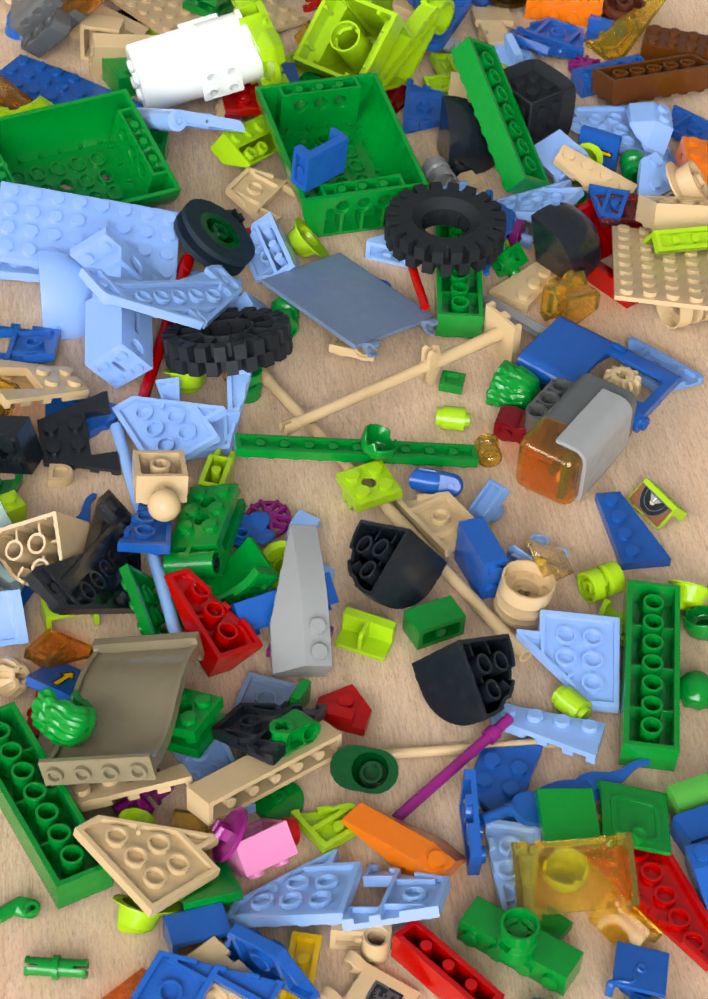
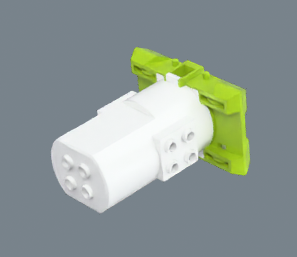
(207, 57)

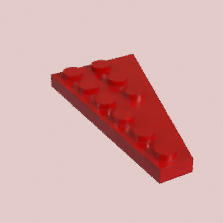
(672, 904)

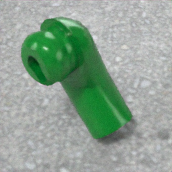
(19, 907)

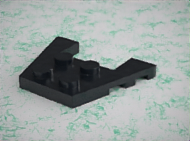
(66, 437)
(248, 729)

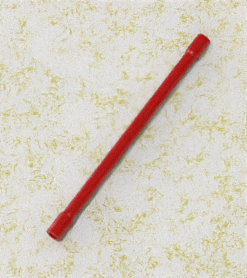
(183, 271)

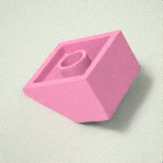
(262, 846)

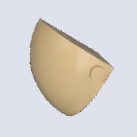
(41, 542)

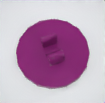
(229, 833)

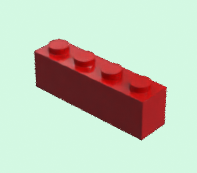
(438, 965)

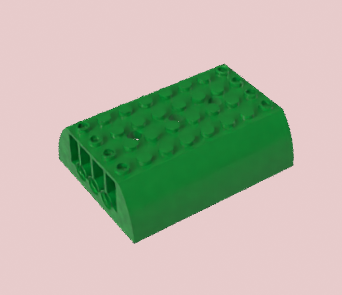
(81, 142)
(377, 154)

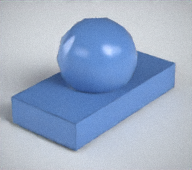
(489, 502)

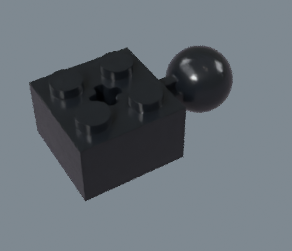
(18, 445)

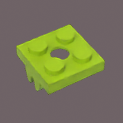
(363, 497)

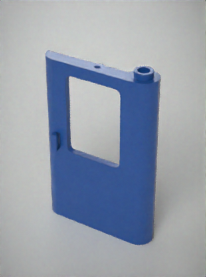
(572, 350)

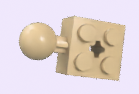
(160, 481)

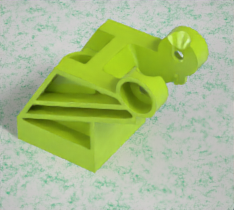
(371, 38)

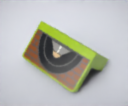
(655, 504)

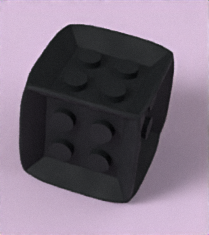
(543, 97)

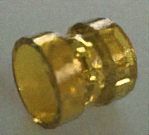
(488, 450)

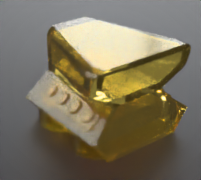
(569, 297)

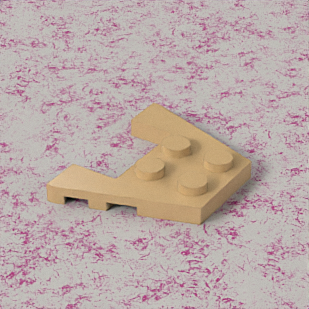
(256, 190)

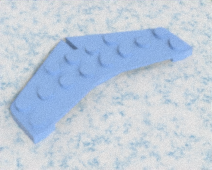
(187, 301)

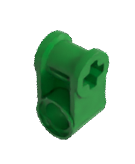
(294, 730)

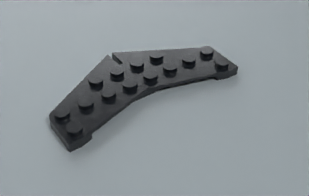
(92, 579)

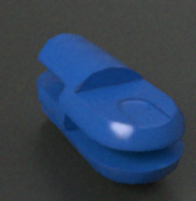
(434, 481)

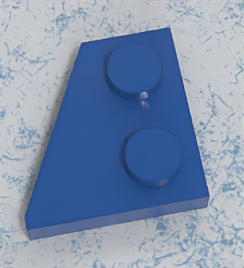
(608, 202)

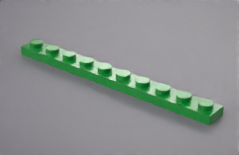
(350, 451)

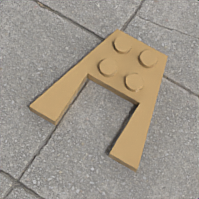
(47, 380)
(100, 795)

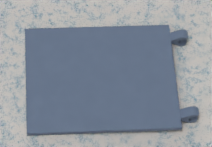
(349, 302)

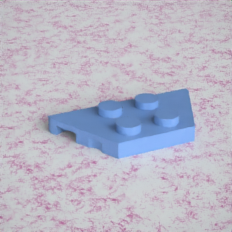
(689, 376)

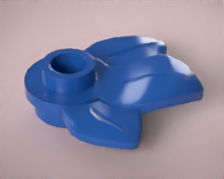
(255, 526)

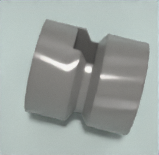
(438, 170)

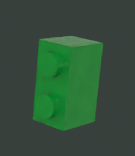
(433, 622)

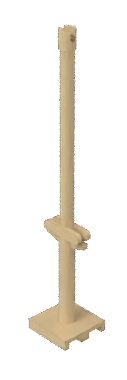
(497, 333)

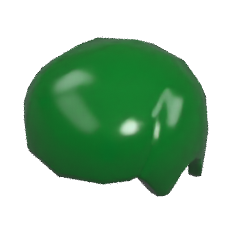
(377, 442)
(696, 622)
(694, 690)

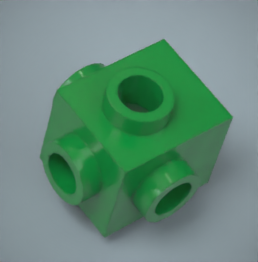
(506, 263)

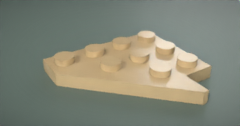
(150, 860)

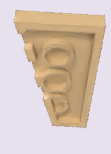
(588, 171)
(523, 288)

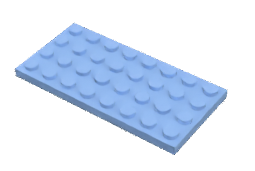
(58, 220)

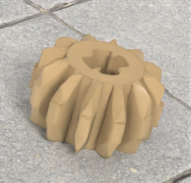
(624, 378)

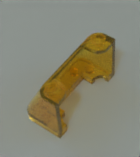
(575, 875)

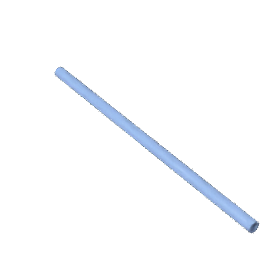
(155, 562)

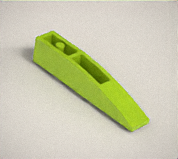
(245, 147)

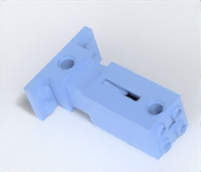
(116, 337)

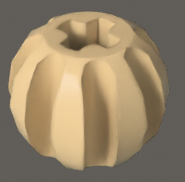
(13, 677)

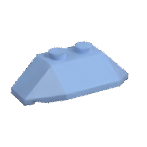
(651, 125)
(272, 249)

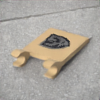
(370, 983)

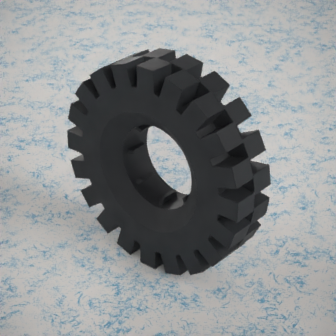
(472, 213)
(229, 343)

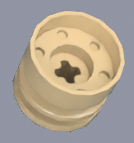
(680, 317)
(523, 594)

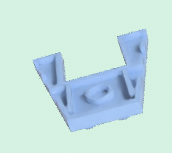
(226, 426)

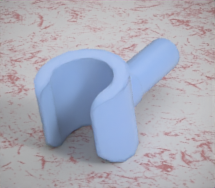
(527, 240)

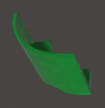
(245, 575)

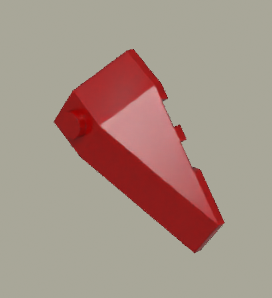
(223, 635)

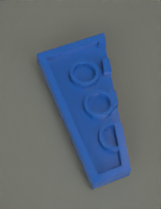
(146, 534)
(628, 535)

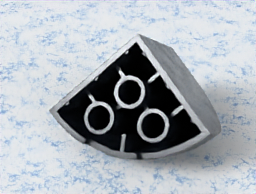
(461, 137)
(565, 239)
(392, 564)
(468, 678)

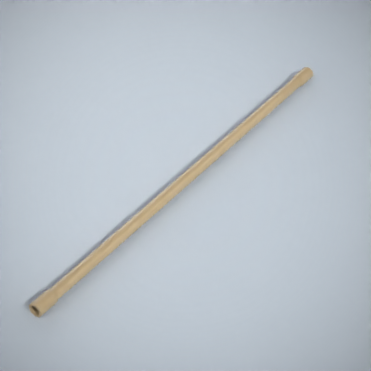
(452, 577)

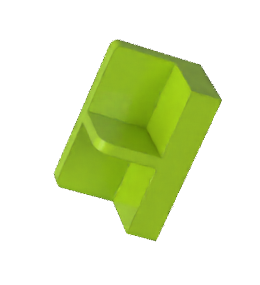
(366, 634)

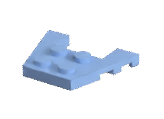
(405, 899)

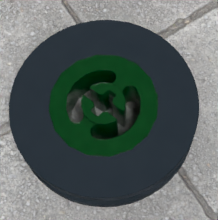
(214, 236)

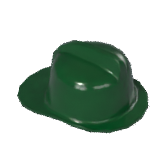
(364, 769)

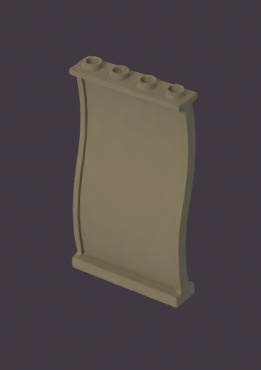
(137, 699)

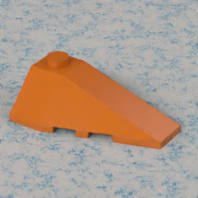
(403, 843)

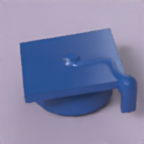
(638, 971)

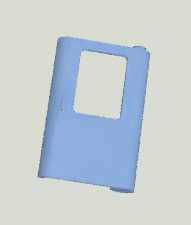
(179, 119)

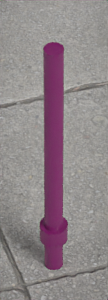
(489, 736)

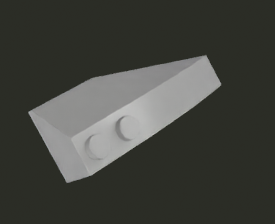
(300, 611)

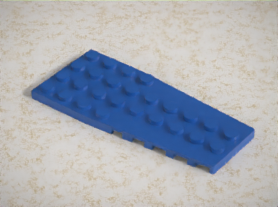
(51, 82)

